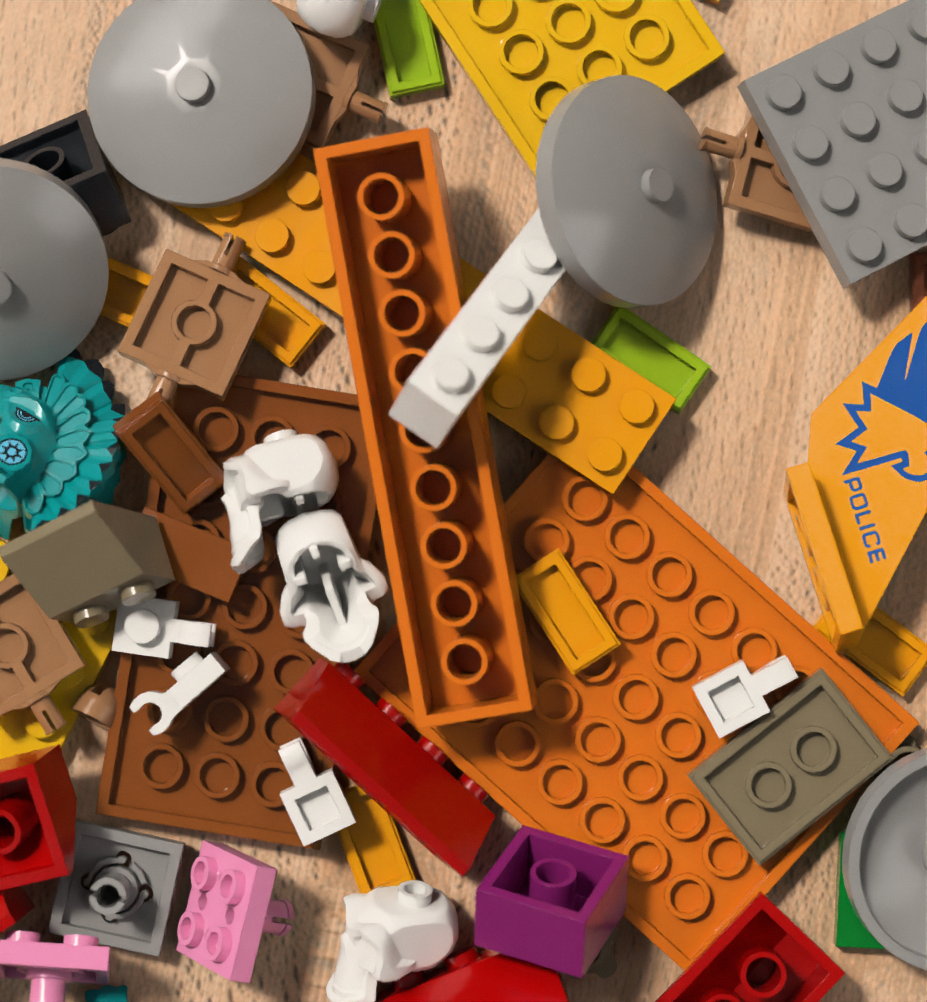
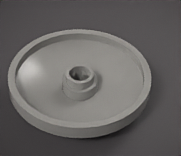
(201, 98)
(626, 192)
(49, 269)
(888, 859)

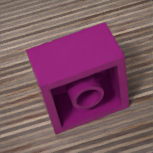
(551, 901)

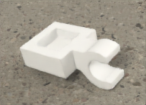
(154, 628)
(192, 680)
(736, 696)
(315, 800)

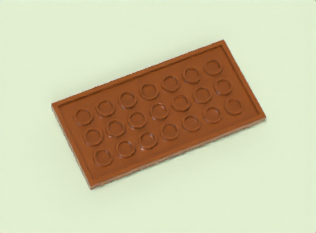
(221, 754)

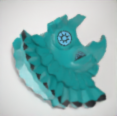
(58, 444)

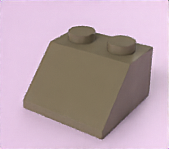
(90, 562)

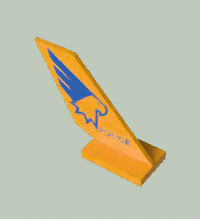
(864, 479)

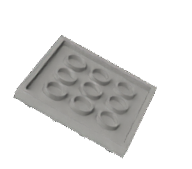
(854, 138)

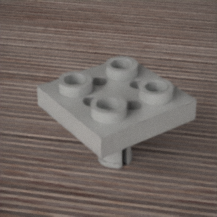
(116, 888)

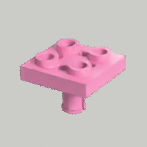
(230, 911)
(53, 964)

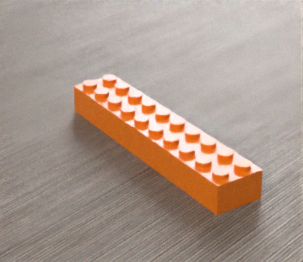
(439, 505)

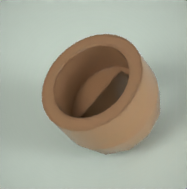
(97, 705)

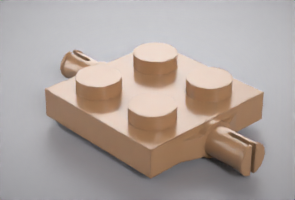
(337, 73)
(755, 178)
(195, 322)
(33, 656)

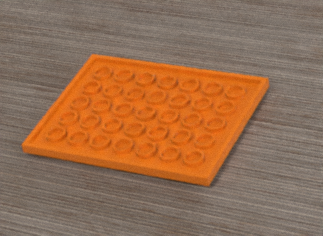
(615, 741)

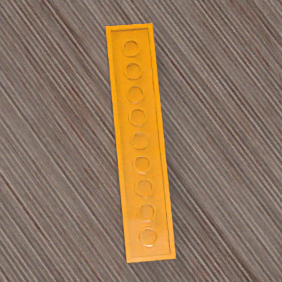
(546, 385)

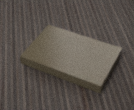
(790, 766)

